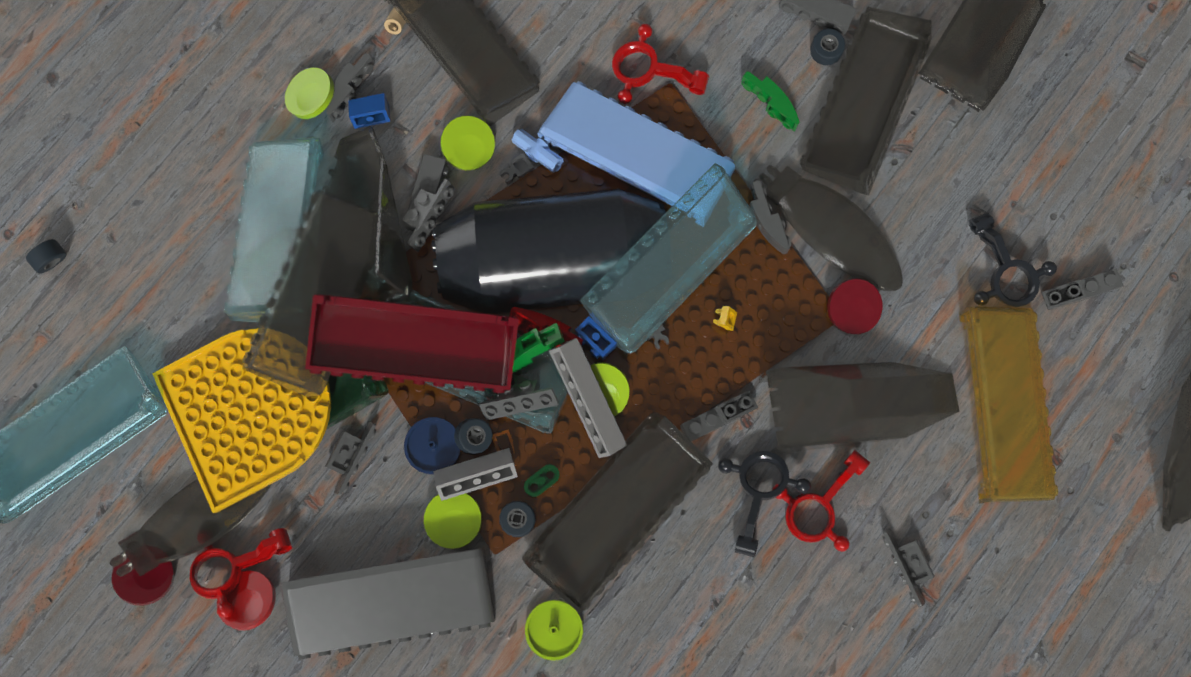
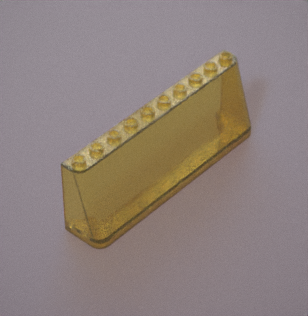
(1010, 405)

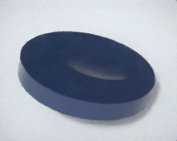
(431, 445)

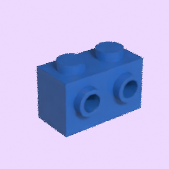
(373, 108)
(595, 338)

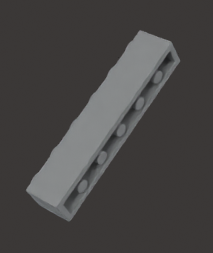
(588, 398)

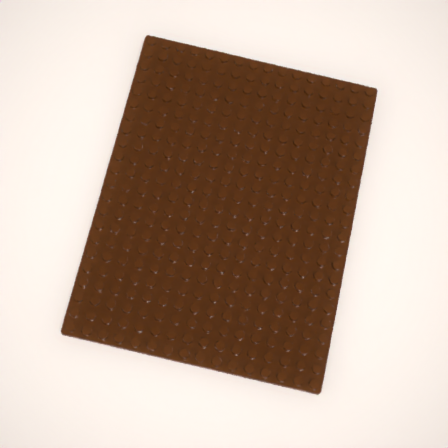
(703, 364)

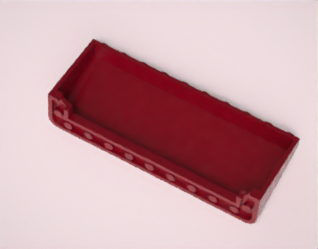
(411, 343)

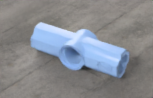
(537, 150)

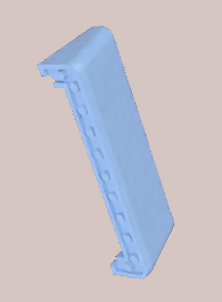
(628, 144)

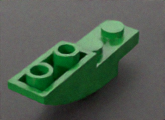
(778, 104)
(535, 343)

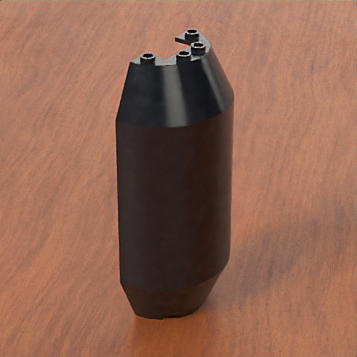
(537, 247)

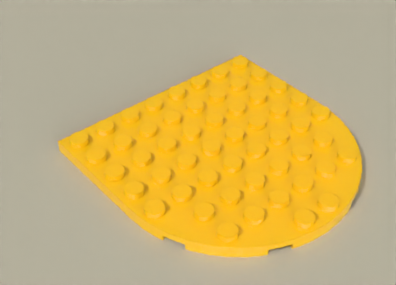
(237, 424)

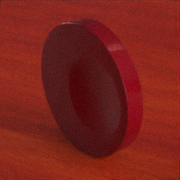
(855, 306)
(146, 588)

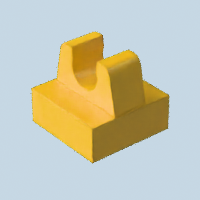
(727, 317)

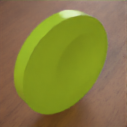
(309, 93)
(467, 143)
(613, 385)
(453, 521)
(553, 630)

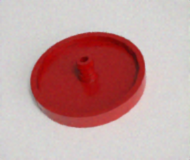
(251, 600)

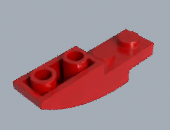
(530, 320)

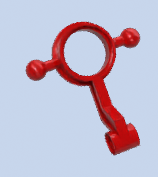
(695, 82)
(855, 464)
(277, 543)

